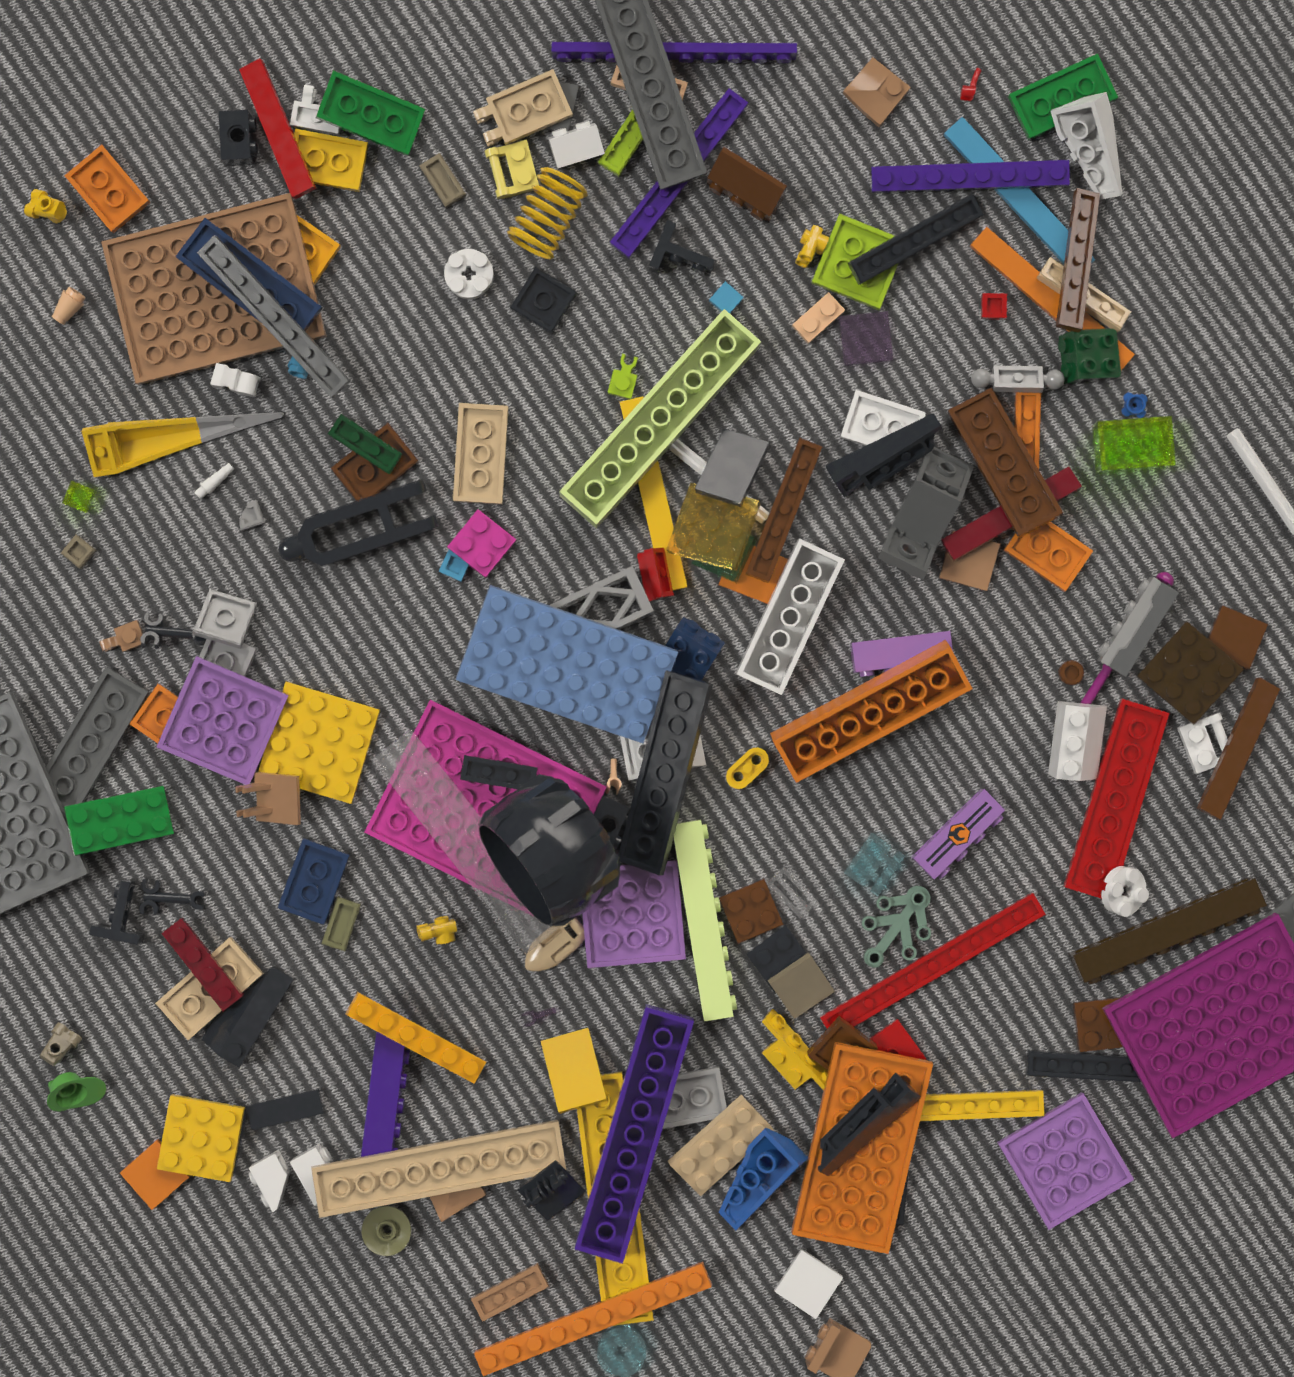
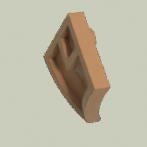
(876, 91)
(451, 1203)

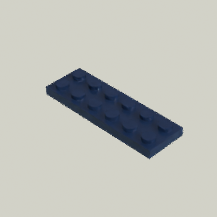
(293, 300)

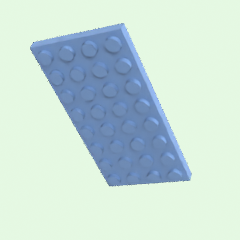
(565, 664)

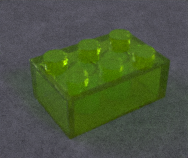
(1133, 445)

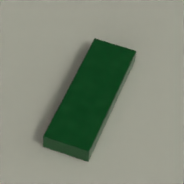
(365, 444)

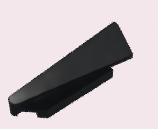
(884, 456)
(865, 1122)

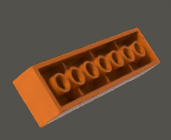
(871, 711)

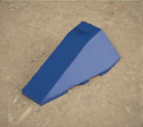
(765, 1168)

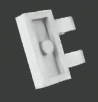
(305, 114)

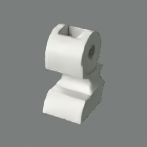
(235, 380)

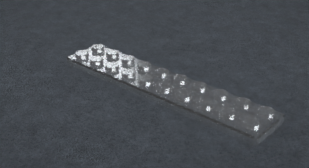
(456, 830)

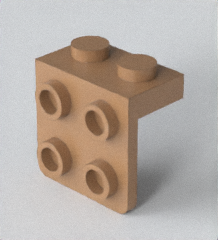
(837, 1351)

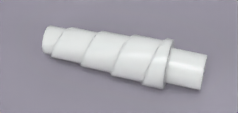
(212, 482)

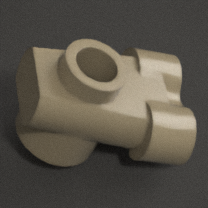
(62, 1039)

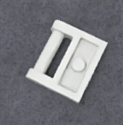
(1198, 742)

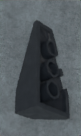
(240, 1026)

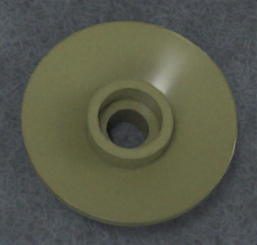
(386, 1243)

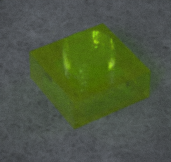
(79, 496)

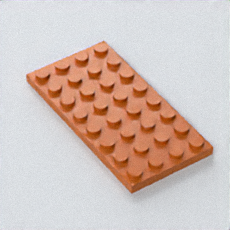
(863, 1196)

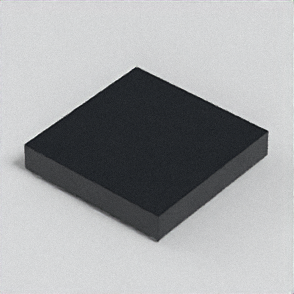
(543, 300)

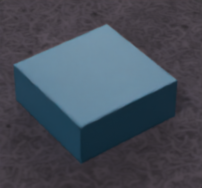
(726, 298)
(453, 566)

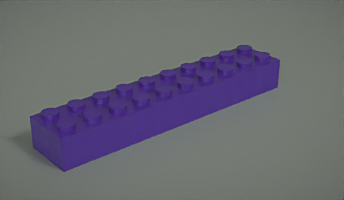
(634, 1133)

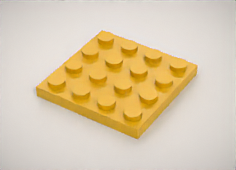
(321, 742)

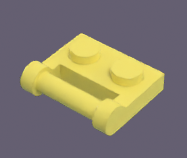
(520, 167)

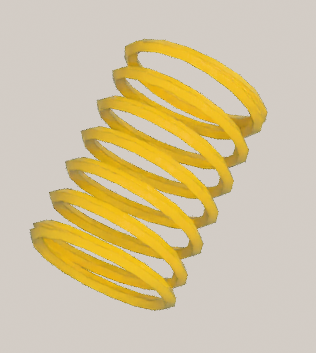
(559, 187)

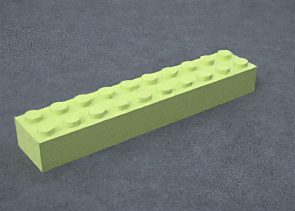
(660, 418)

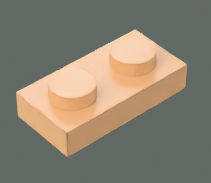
(818, 318)

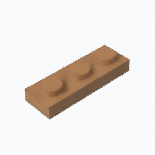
(510, 1292)

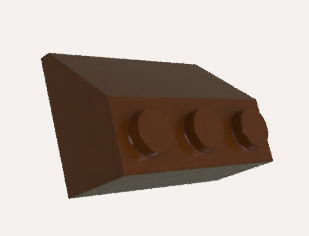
(746, 185)

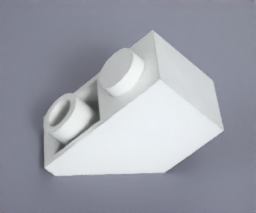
(271, 1177)

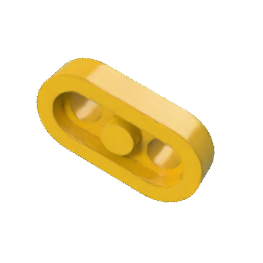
(747, 768)

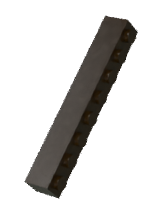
(1168, 929)

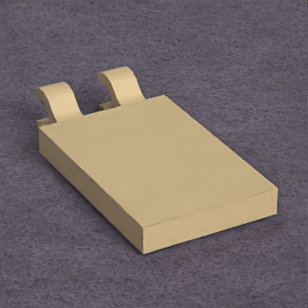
(524, 109)

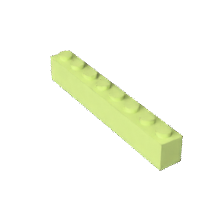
(702, 920)

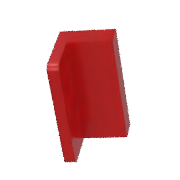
(655, 573)

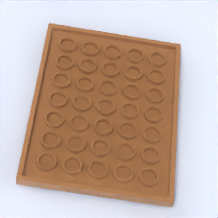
(178, 318)

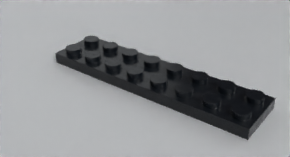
(664, 772)

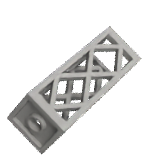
(605, 588)

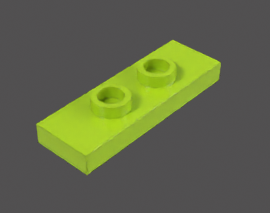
(622, 146)

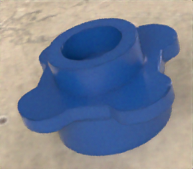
(1139, 400)

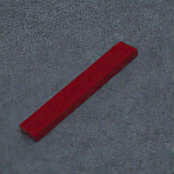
(996, 523)

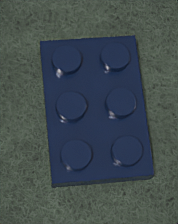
(313, 881)

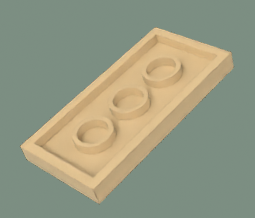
(480, 453)
(190, 1004)
(719, 1145)

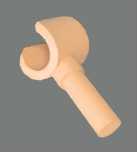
(613, 780)

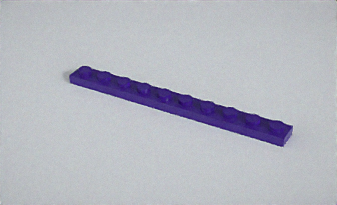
(683, 51)

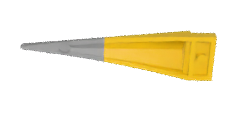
(132, 443)

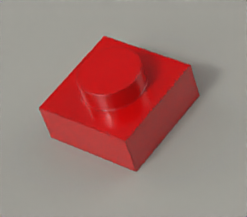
(994, 306)

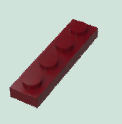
(202, 964)

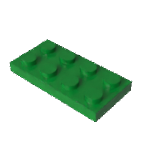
(1034, 102)
(370, 113)
(118, 820)

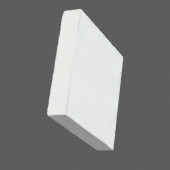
(808, 1283)

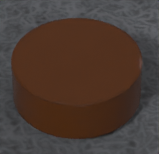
(1071, 672)

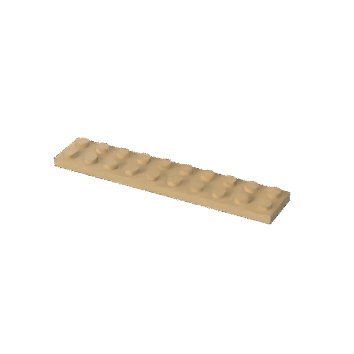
(436, 1168)

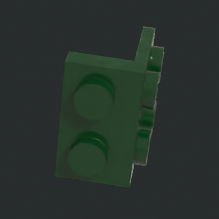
(1089, 355)

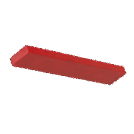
(277, 129)

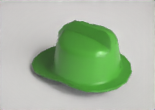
(72, 1091)

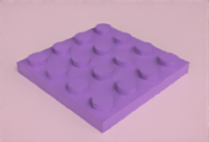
(222, 720)
(636, 920)
(1065, 1160)

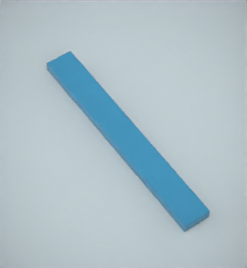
(1020, 200)

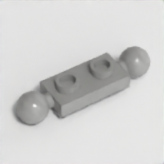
(1017, 379)

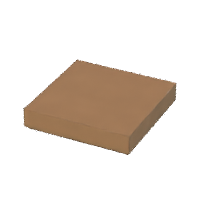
(972, 569)

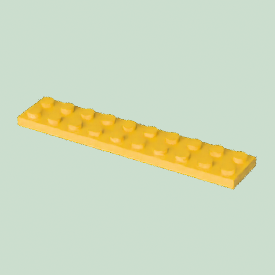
(593, 1127)

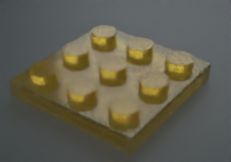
(712, 529)

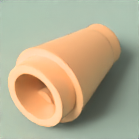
(68, 305)

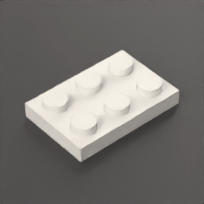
(875, 418)

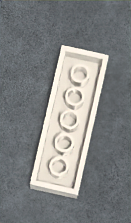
(790, 616)

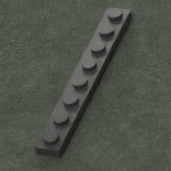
(273, 316)

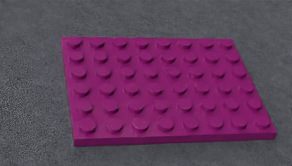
(1213, 1026)

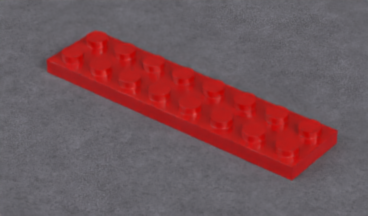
(1116, 796)

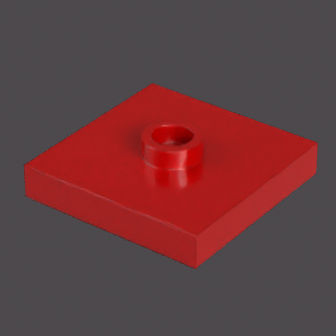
(897, 1041)

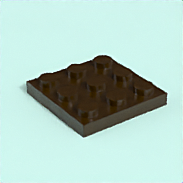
(1190, 673)

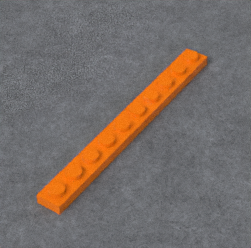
(593, 1318)

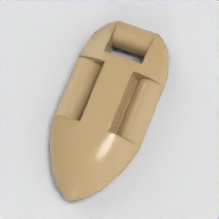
(555, 948)

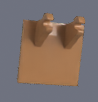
(276, 798)

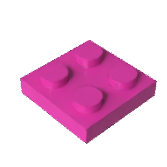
(481, 543)

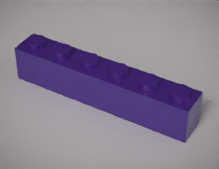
(384, 1096)

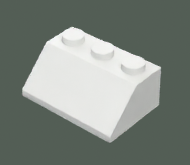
(1077, 741)

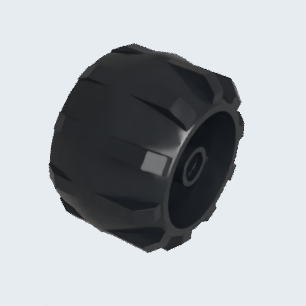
(550, 850)

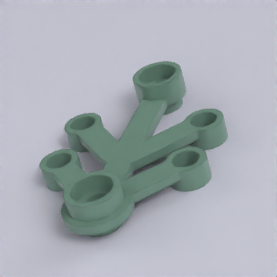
(899, 923)

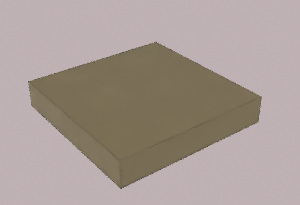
(801, 985)

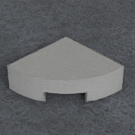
(251, 516)

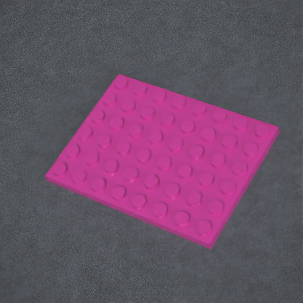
(448, 739)

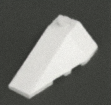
(1091, 137)

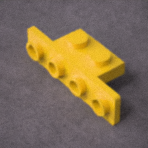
(790, 1054)

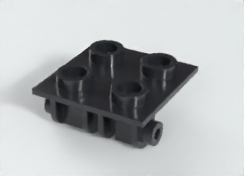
(551, 1190)

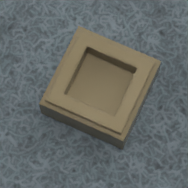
(78, 551)

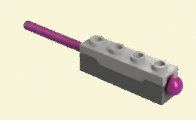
(1135, 630)

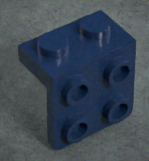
(695, 649)

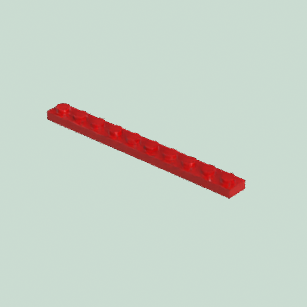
(937, 962)

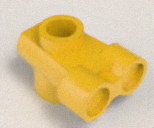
(45, 206)
(813, 243)
(441, 929)

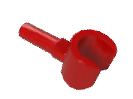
(968, 92)

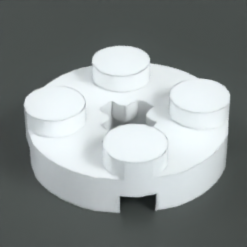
(458, 264)
(1135, 891)

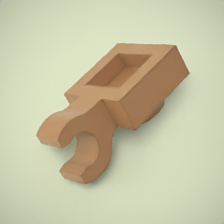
(126, 637)

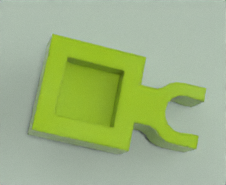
(623, 382)

